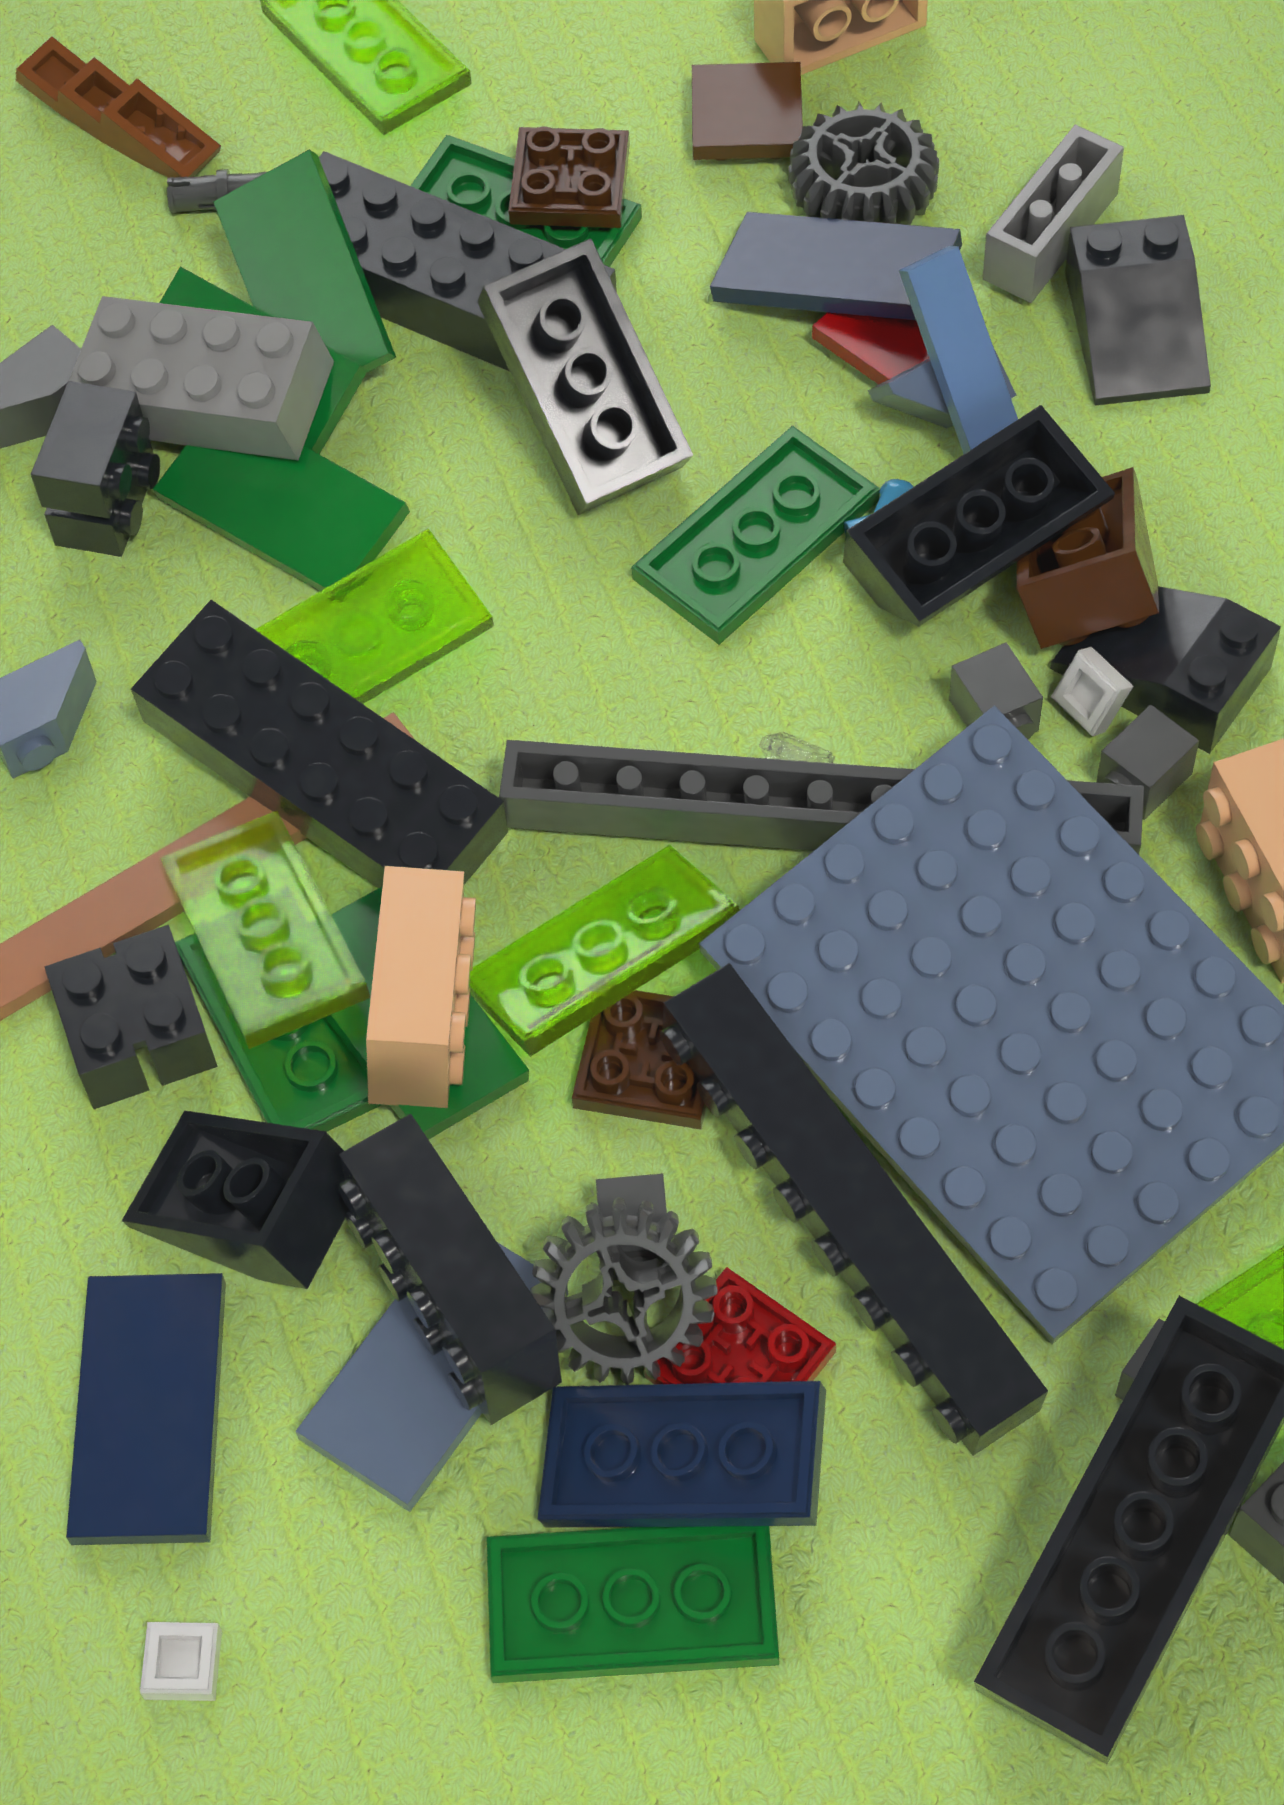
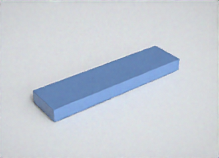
(958, 346)

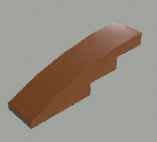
(117, 113)

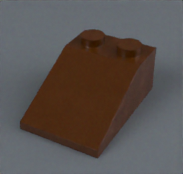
(1092, 572)

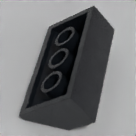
(974, 518)

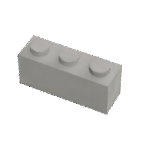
(1065, 192)

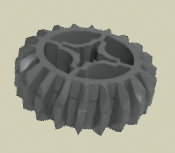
(864, 167)
(646, 1278)

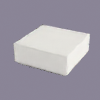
(1092, 691)
(181, 1661)

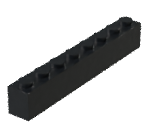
(852, 1211)

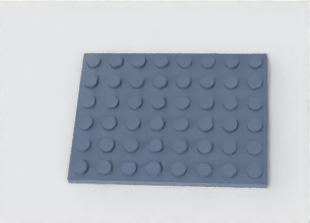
(1020, 1020)

